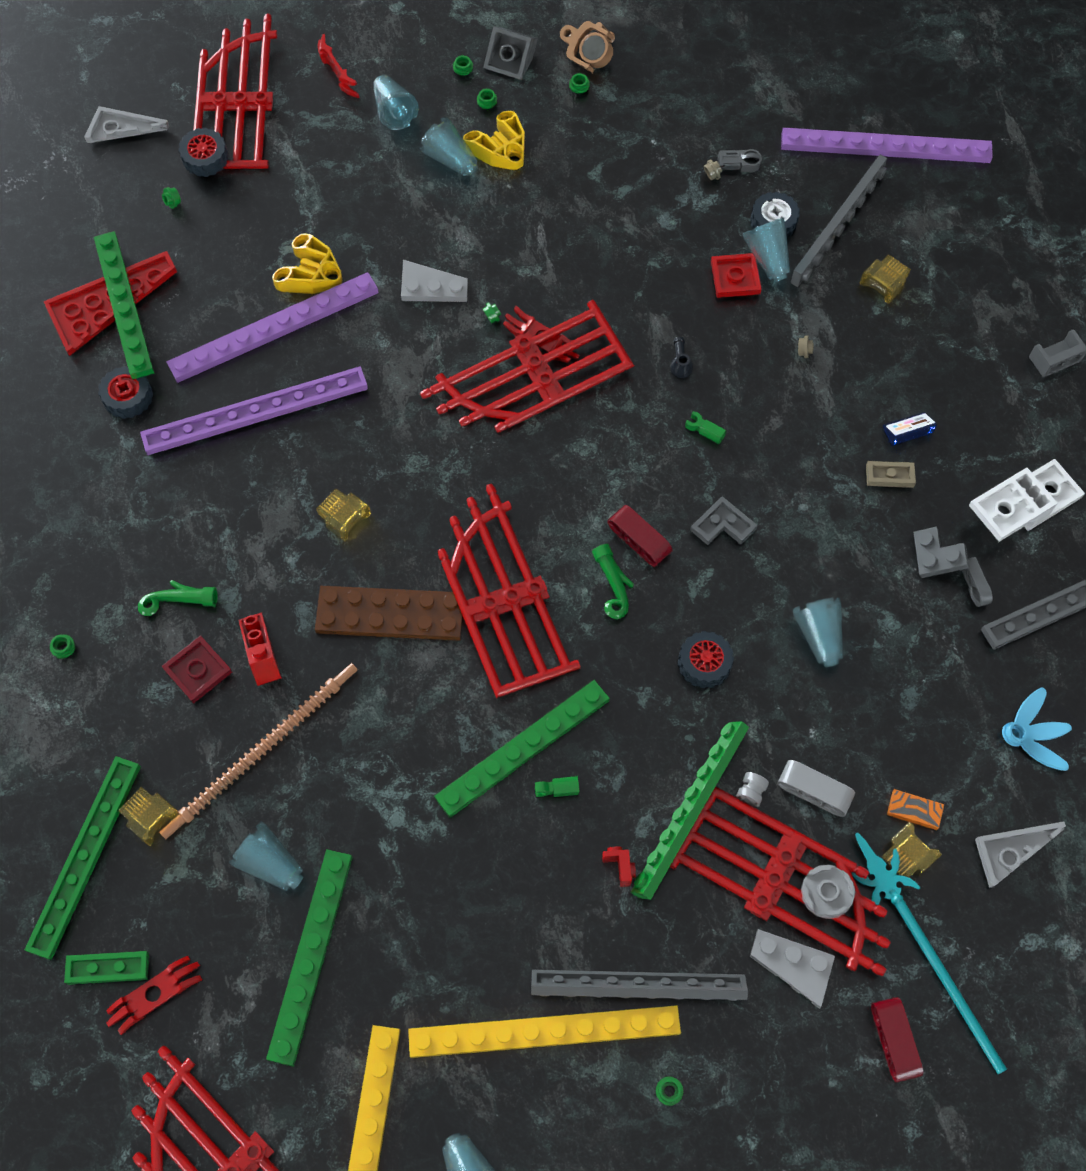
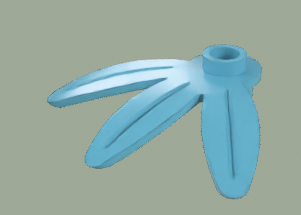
(1027, 734)

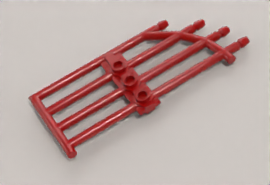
(240, 100)
(537, 369)
(503, 600)
(775, 877)
(250, 1156)

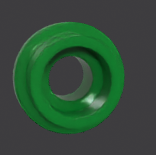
(462, 65)
(579, 83)
(486, 99)
(171, 197)
(492, 312)
(60, 640)
(675, 1084)

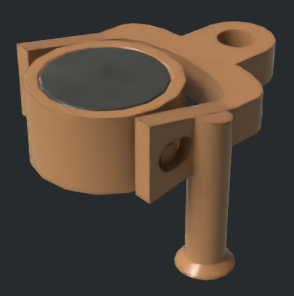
(593, 48)

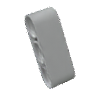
(816, 788)

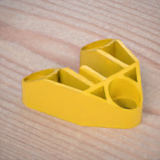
(502, 145)
(315, 266)

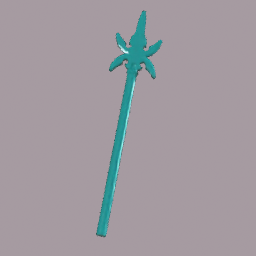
(887, 882)

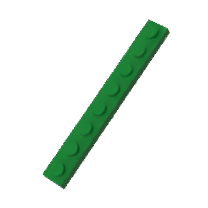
(123, 305)
(521, 749)
(687, 814)
(82, 858)
(309, 958)

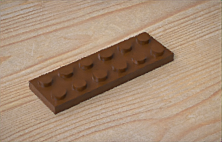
(388, 613)

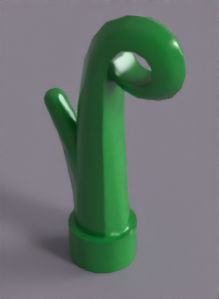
(616, 578)
(207, 597)

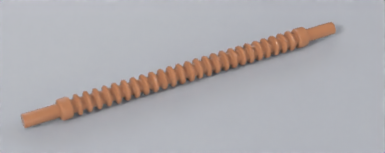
(186, 814)

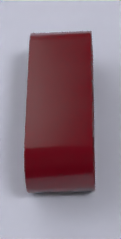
(639, 535)
(897, 1039)

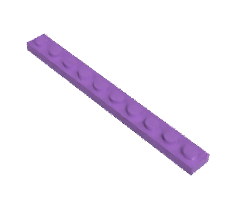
(886, 145)
(272, 327)
(253, 410)

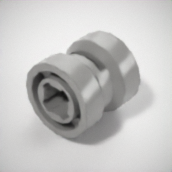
(752, 789)

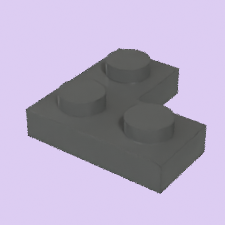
(725, 517)
(934, 558)

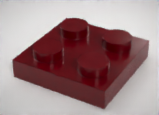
(197, 669)

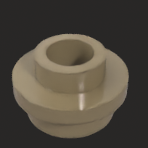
(713, 170)
(805, 347)

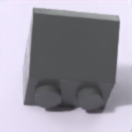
(509, 52)

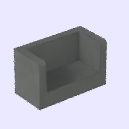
(1059, 355)

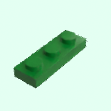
(106, 967)

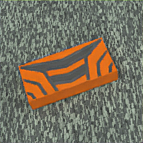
(915, 809)

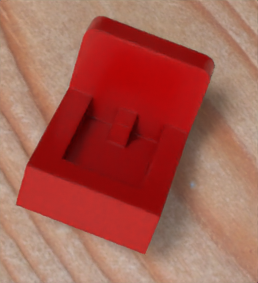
(626, 869)

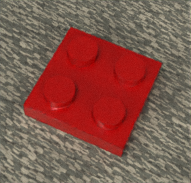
(735, 275)

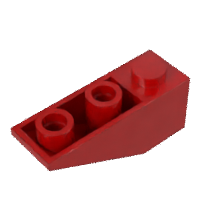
(259, 649)

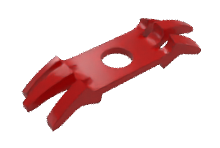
(326, 56)
(534, 327)
(137, 999)

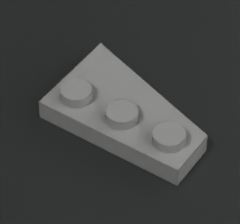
(430, 284)
(795, 963)

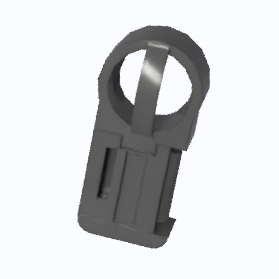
(735, 160)
(978, 586)

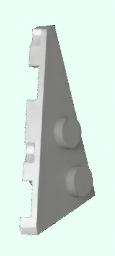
(115, 124)
(1008, 850)

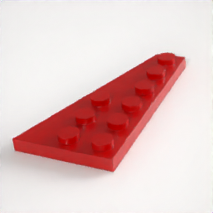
(88, 309)

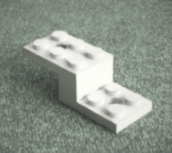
(1026, 499)

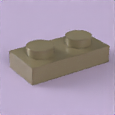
(890, 474)

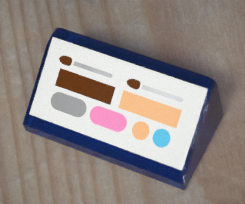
(909, 428)

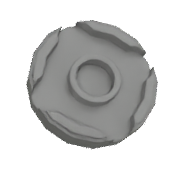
(828, 891)

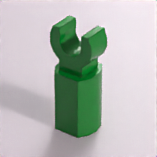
(706, 428)
(558, 787)

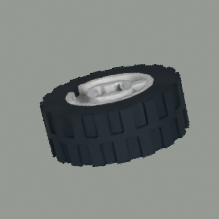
(775, 204)

